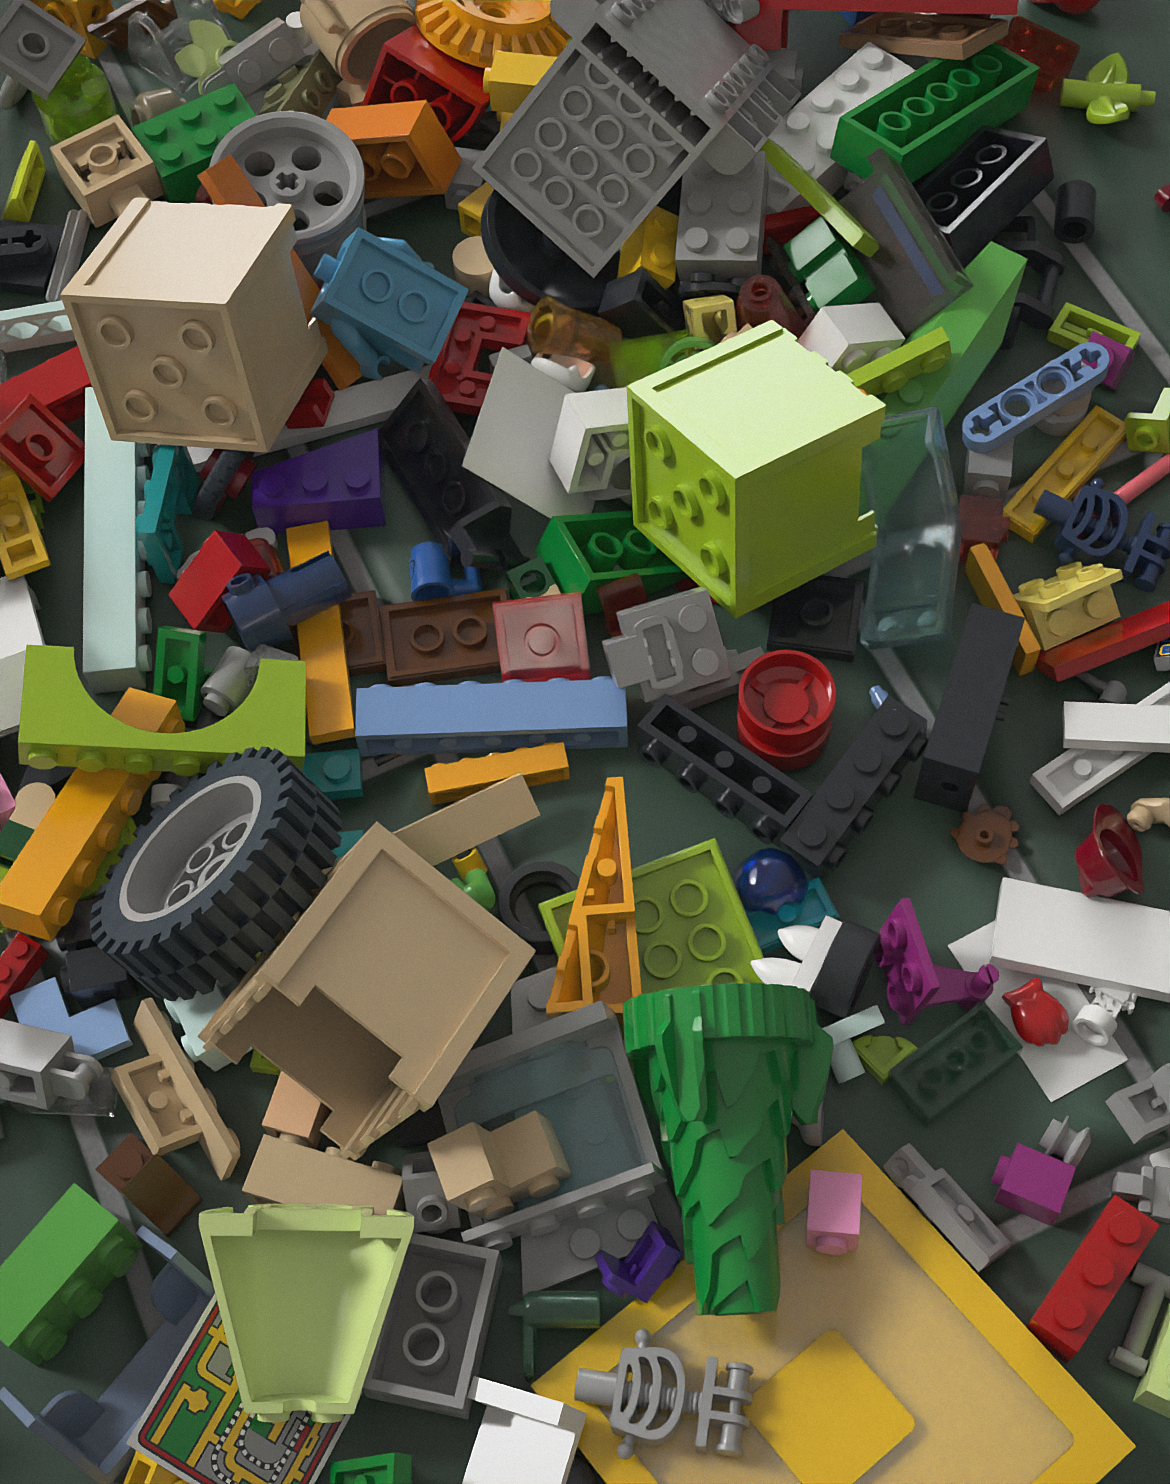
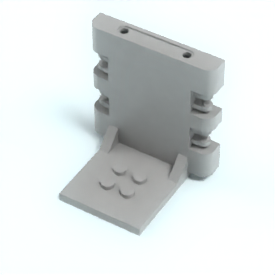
(628, 115)

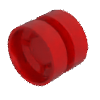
(786, 708)

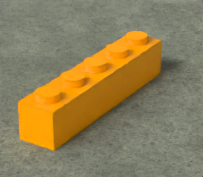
(471, 775)

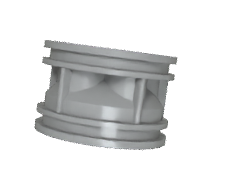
(290, 162)

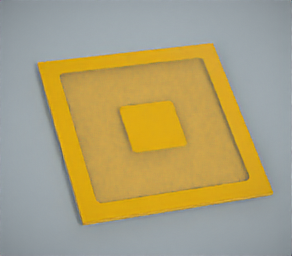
(864, 1373)

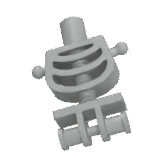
(615, 1390)

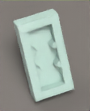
(845, 1060)

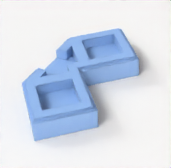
(93, 1031)

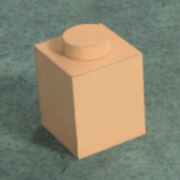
(295, 1112)

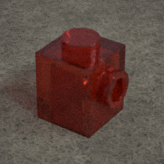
(982, 524)

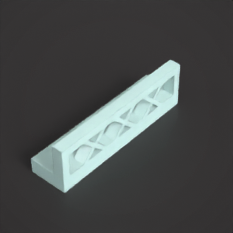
(34, 326)

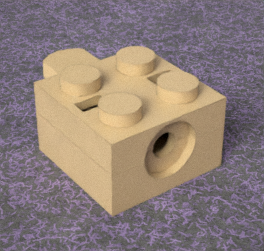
(106, 170)

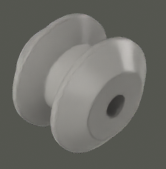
(1066, 1142)

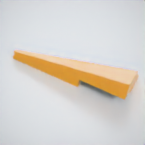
(601, 936)

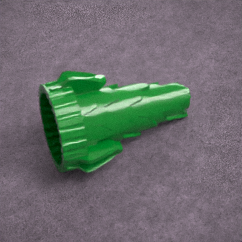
(723, 1083)

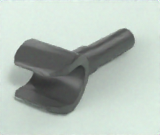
(1110, 692)

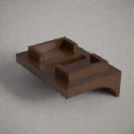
(114, 26)

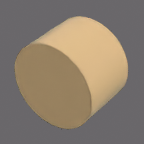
(472, 265)

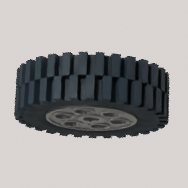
(217, 874)

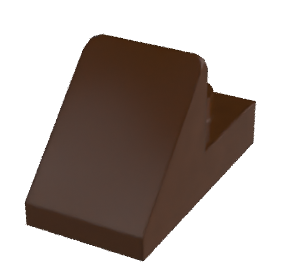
(149, 1184)

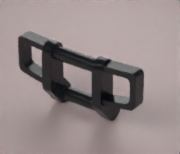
(1032, 311)

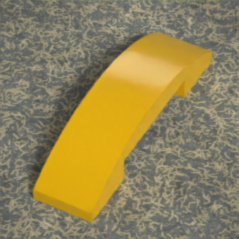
(20, 537)

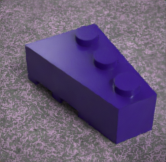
(328, 484)

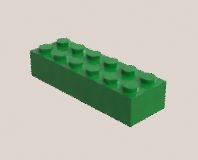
(934, 111)

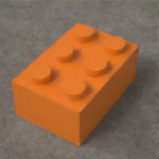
(400, 148)

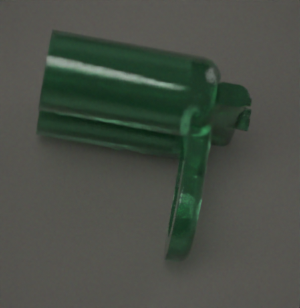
(554, 1311)

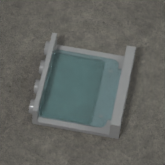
(586, 1086)

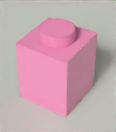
(833, 1211)

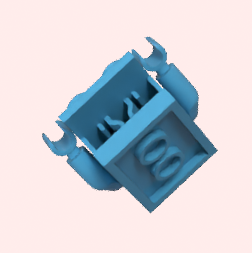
(386, 302)

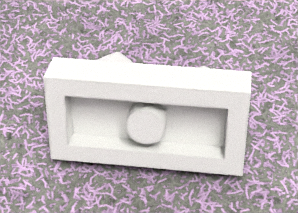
(805, 944)

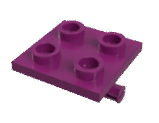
(914, 978)

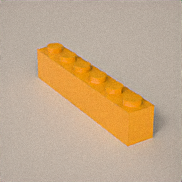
(80, 829)

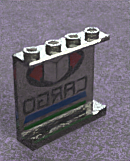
(912, 268)

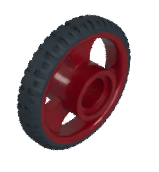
(224, 476)

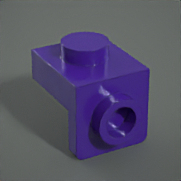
(644, 1268)

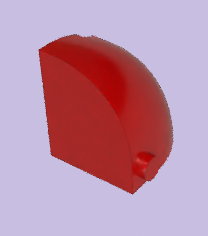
(418, 71)

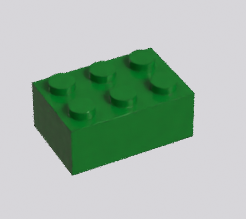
(187, 136)

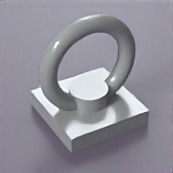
(34, 52)

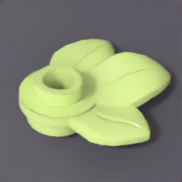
(208, 44)

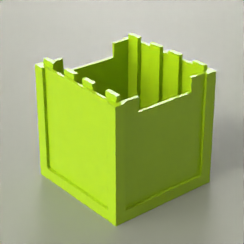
(752, 466)

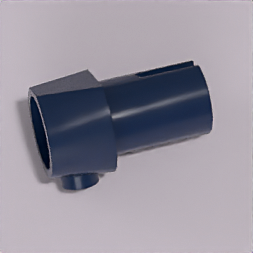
(268, 608)

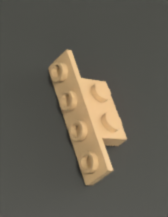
(169, 1098)

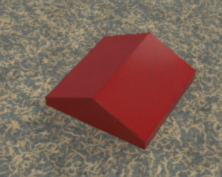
(40, 447)

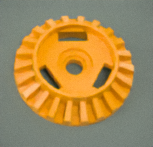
(481, 27)

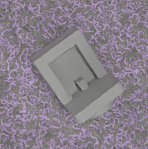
(1144, 1106)

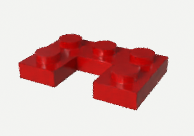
(456, 365)

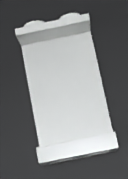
(522, 1437)

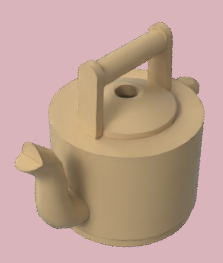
(354, 32)

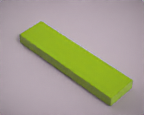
(819, 198)

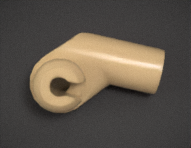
(1148, 812)

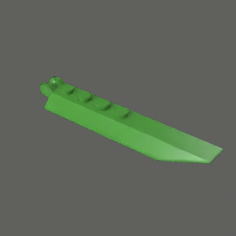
(975, 332)

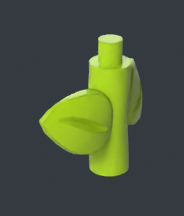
(1106, 92)

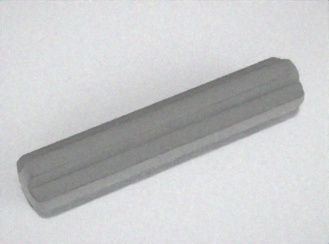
(68, 253)

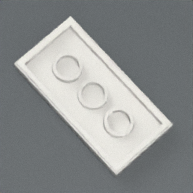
(1082, 939)

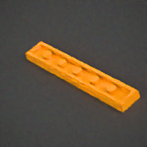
(323, 648)

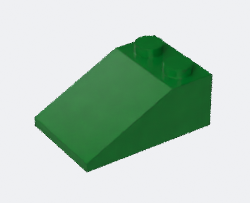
(599, 549)

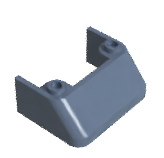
(97, 1432)

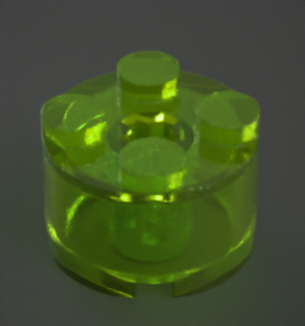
(77, 101)

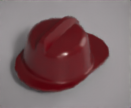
(1109, 856)

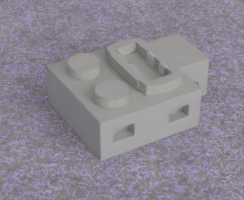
(668, 646)

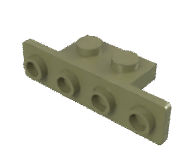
(303, 88)

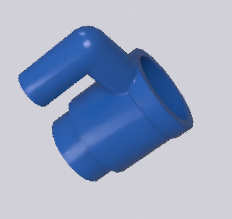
(432, 576)

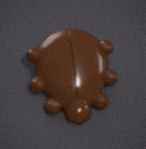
(986, 834)

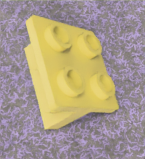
(1069, 602)

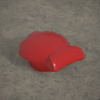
(1037, 1014)

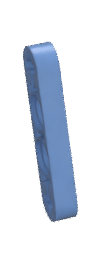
(1031, 392)

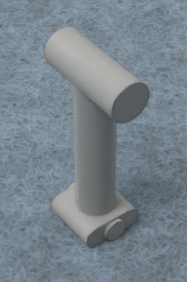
(1156, 1287)

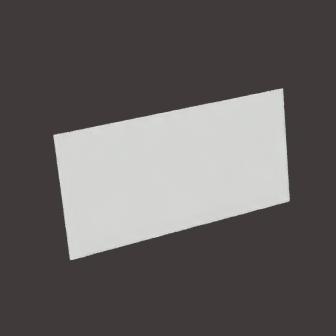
(1058, 1066)

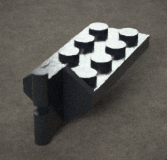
(459, 507)

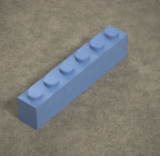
(490, 716)

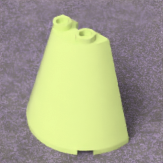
(303, 1300)

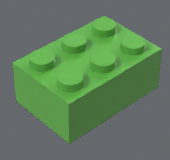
(61, 1274)

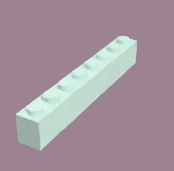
(114, 559)

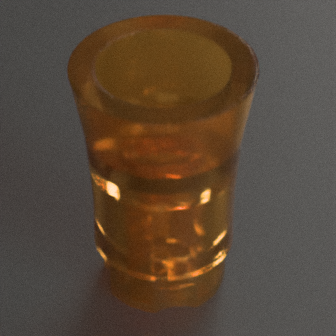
(570, 332)

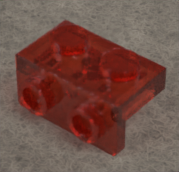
(1044, 49)

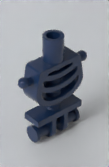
(1142, 550)

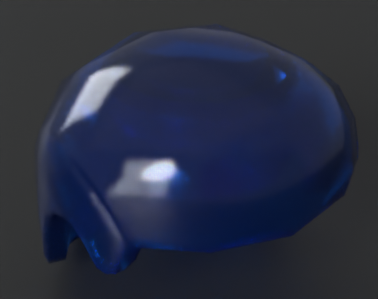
(769, 880)

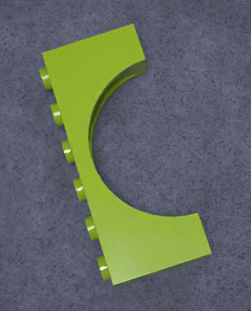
(70, 730)

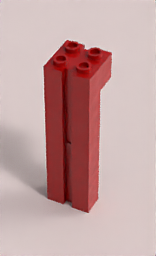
(770, 26)

